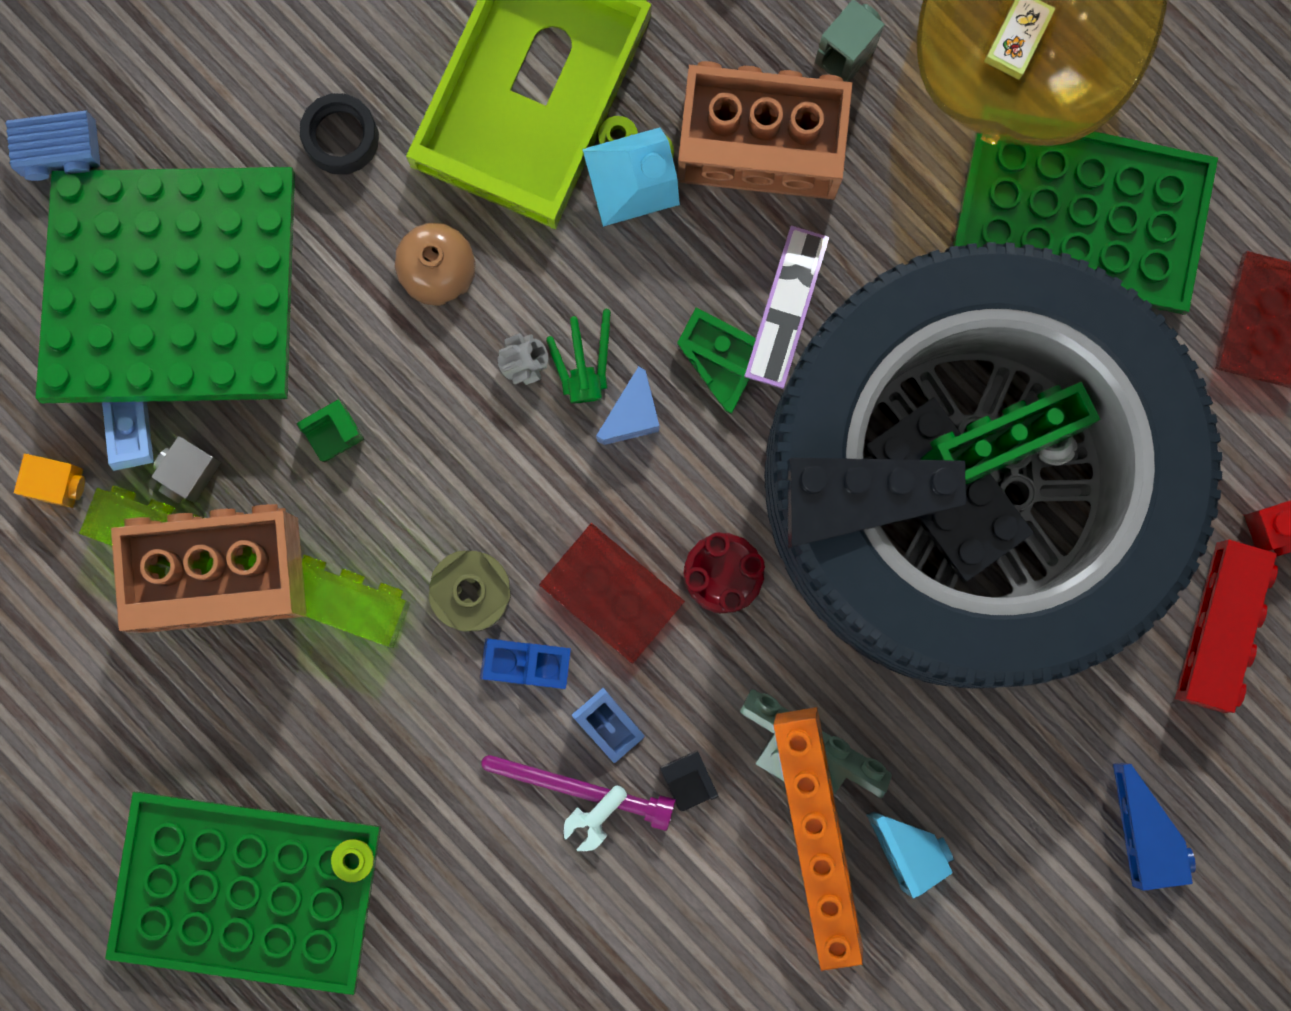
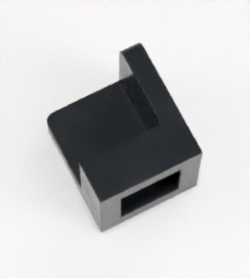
(689, 781)

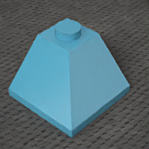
(632, 176)
(913, 854)

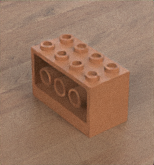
(764, 130)
(204, 598)

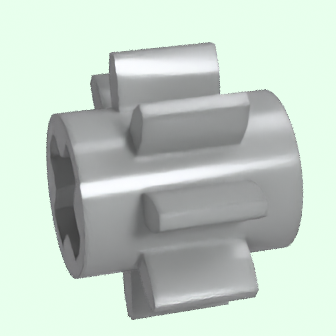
(522, 359)

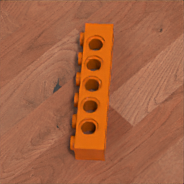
(818, 838)

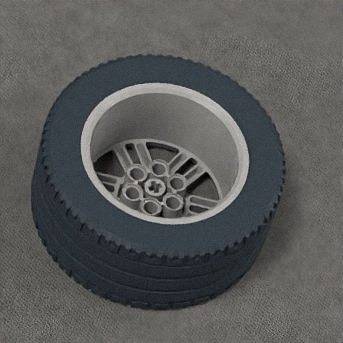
(1147, 453)

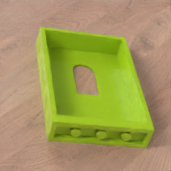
(508, 144)

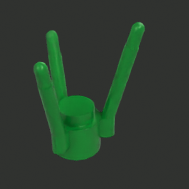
(584, 383)

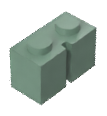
(850, 40)

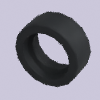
(329, 105)

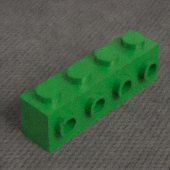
(1018, 432)

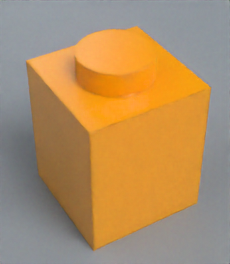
(49, 481)

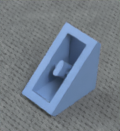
(632, 414)
(608, 725)

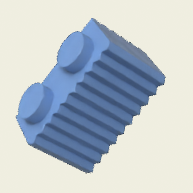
(53, 144)

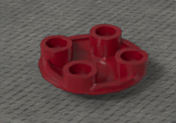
(724, 573)

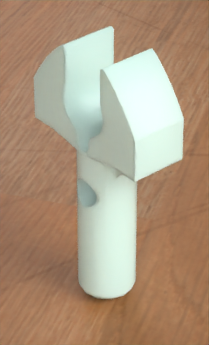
(594, 819)

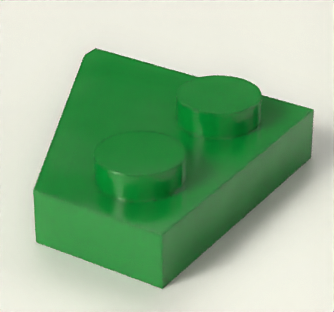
(718, 355)

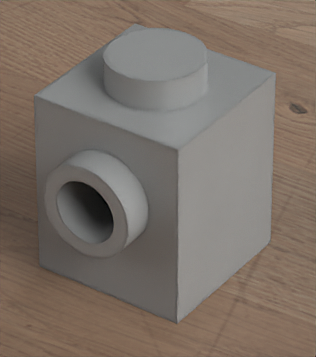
(184, 470)

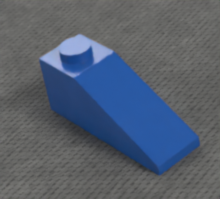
(1153, 843)

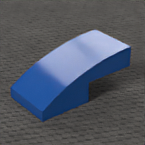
(525, 663)

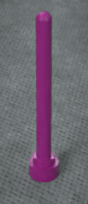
(655, 810)

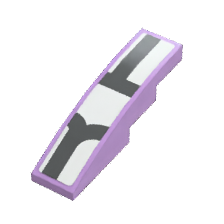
(786, 307)

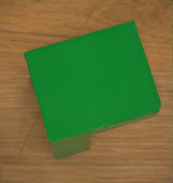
(330, 430)

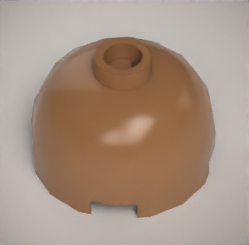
(449, 268)

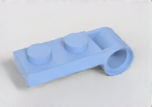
(127, 434)

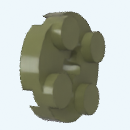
(474, 568)

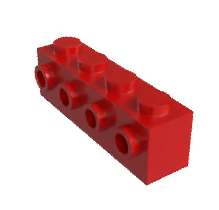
(1227, 626)

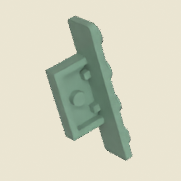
(841, 759)

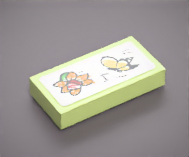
(1019, 36)

